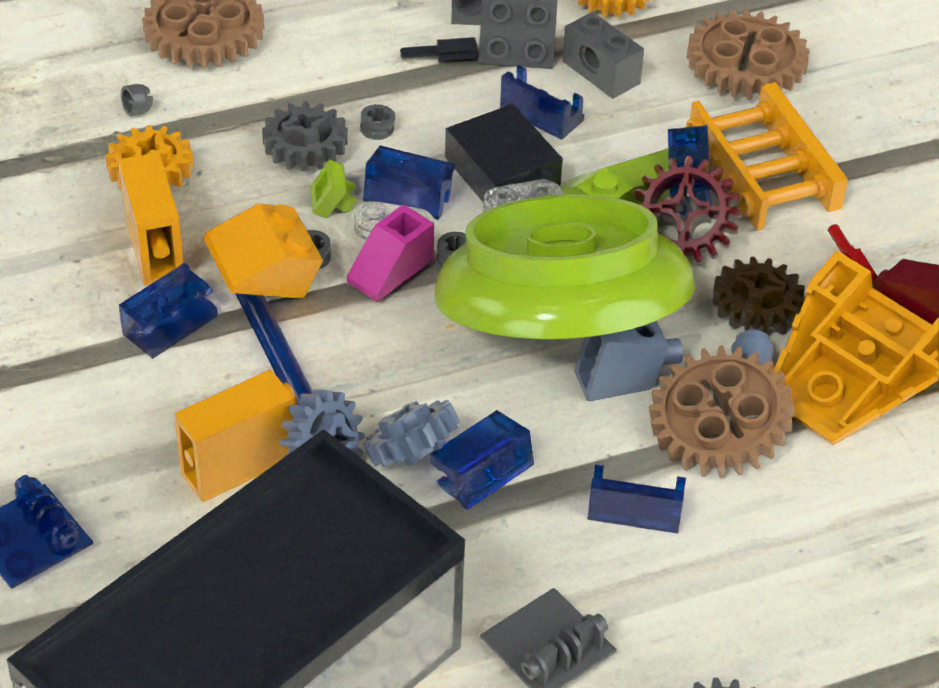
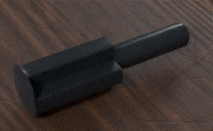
(446, 50)

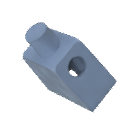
(625, 361)

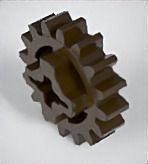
(758, 295)

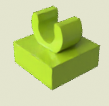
(332, 190)

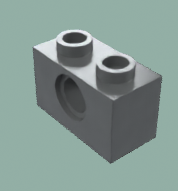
(603, 55)

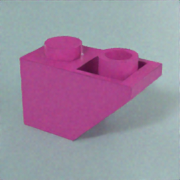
(393, 253)

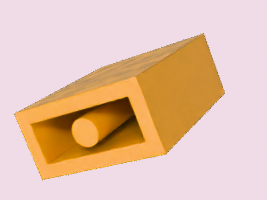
(150, 216)
(233, 434)

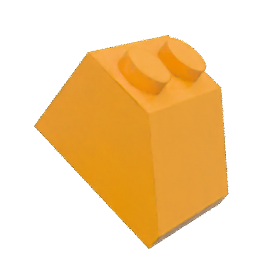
(265, 252)

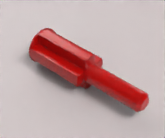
(849, 251)

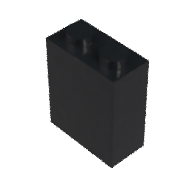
(500, 151)

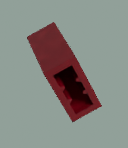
(913, 287)

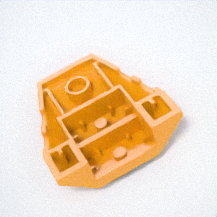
(854, 352)

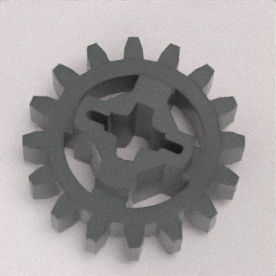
(304, 136)

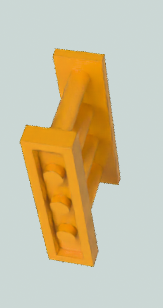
(787, 132)

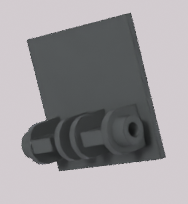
(518, 33)
(550, 641)

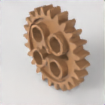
(203, 29)
(721, 48)
(756, 392)

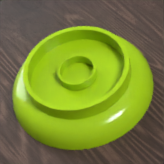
(563, 269)

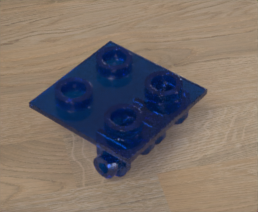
(36, 532)

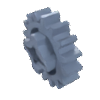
(323, 411)
(411, 433)

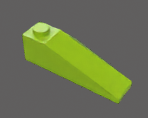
(619, 179)

